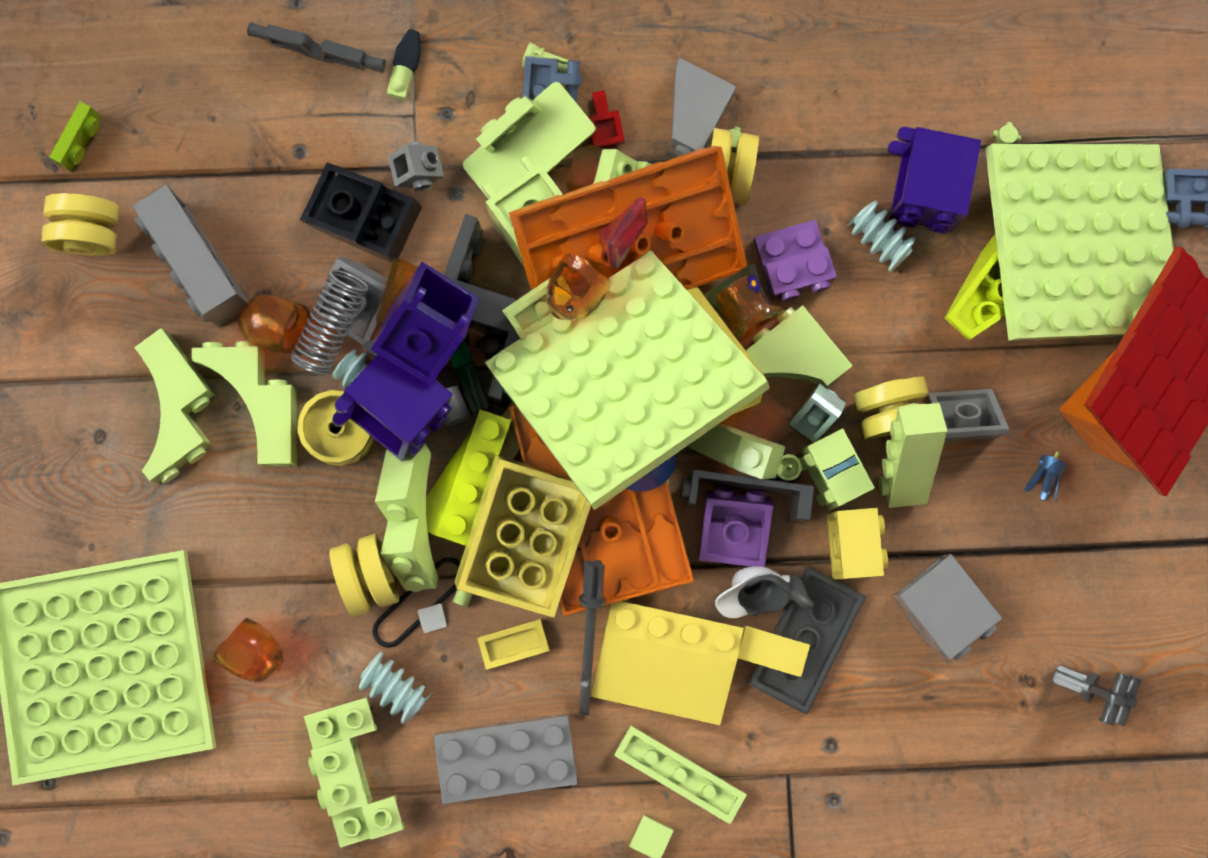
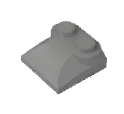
(365, 322)

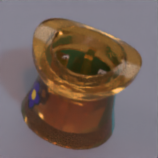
(743, 302)

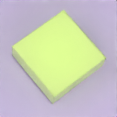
(651, 837)

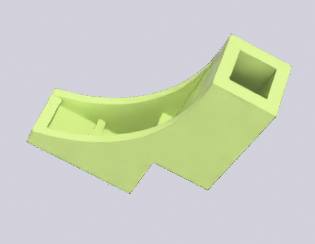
(180, 392)
(270, 405)
(403, 503)

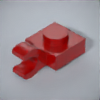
(607, 124)

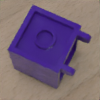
(933, 178)
(426, 324)
(393, 407)

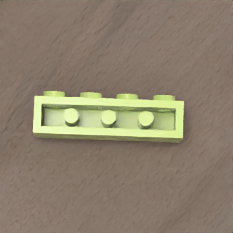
(912, 454)

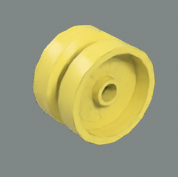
(739, 164)
(80, 224)
(886, 399)
(331, 448)
(363, 576)

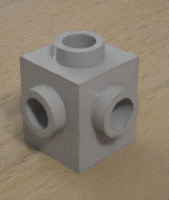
(416, 166)

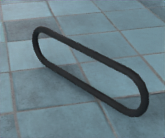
(401, 599)

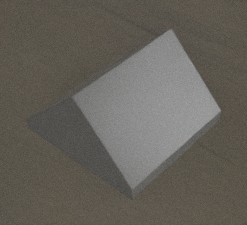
(971, 415)

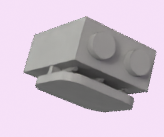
(948, 608)

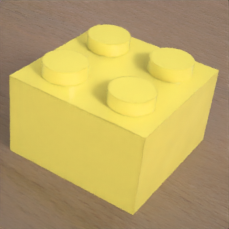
(856, 543)

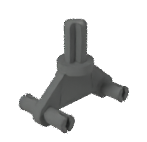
(1119, 698)

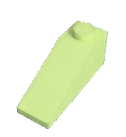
(740, 451)

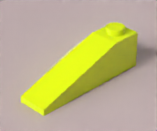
(980, 297)

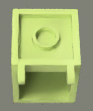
(526, 190)

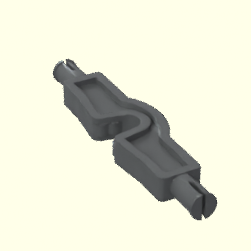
(326, 51)

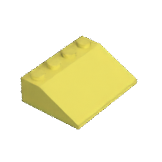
(523, 537)
(666, 662)

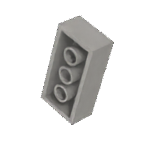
(190, 255)
(505, 758)

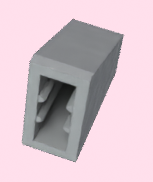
(697, 106)

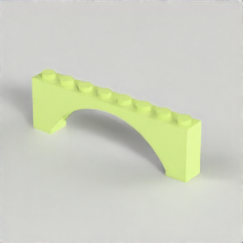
(798, 350)

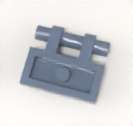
(542, 72)
(1184, 189)

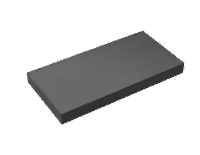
(819, 626)

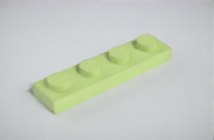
(680, 774)

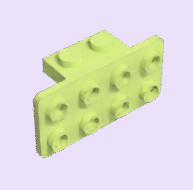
(538, 129)

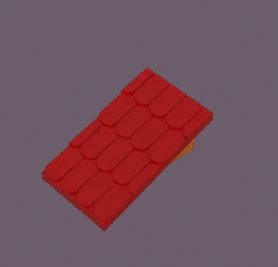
(1152, 391)

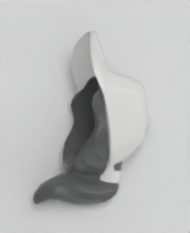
(759, 591)

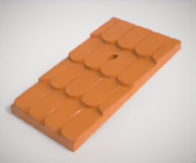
(688, 225)
(630, 534)

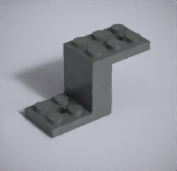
(488, 314)

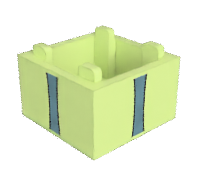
(835, 470)

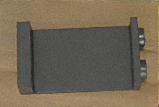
(800, 494)

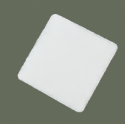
(432, 618)

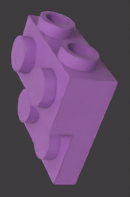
(795, 261)
(735, 527)

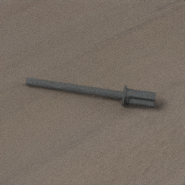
(592, 599)

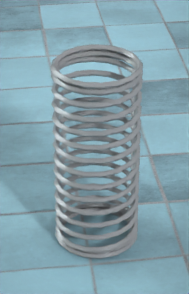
(323, 370)

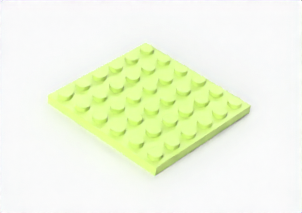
(1077, 235)
(627, 380)
(102, 668)

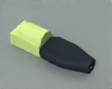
(404, 63)

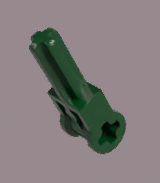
(469, 377)

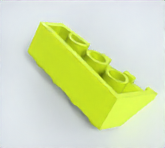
(458, 491)

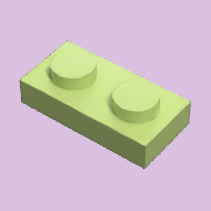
(529, 311)

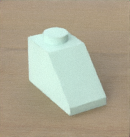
(818, 413)

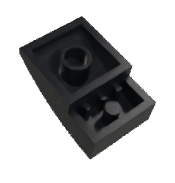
(361, 212)

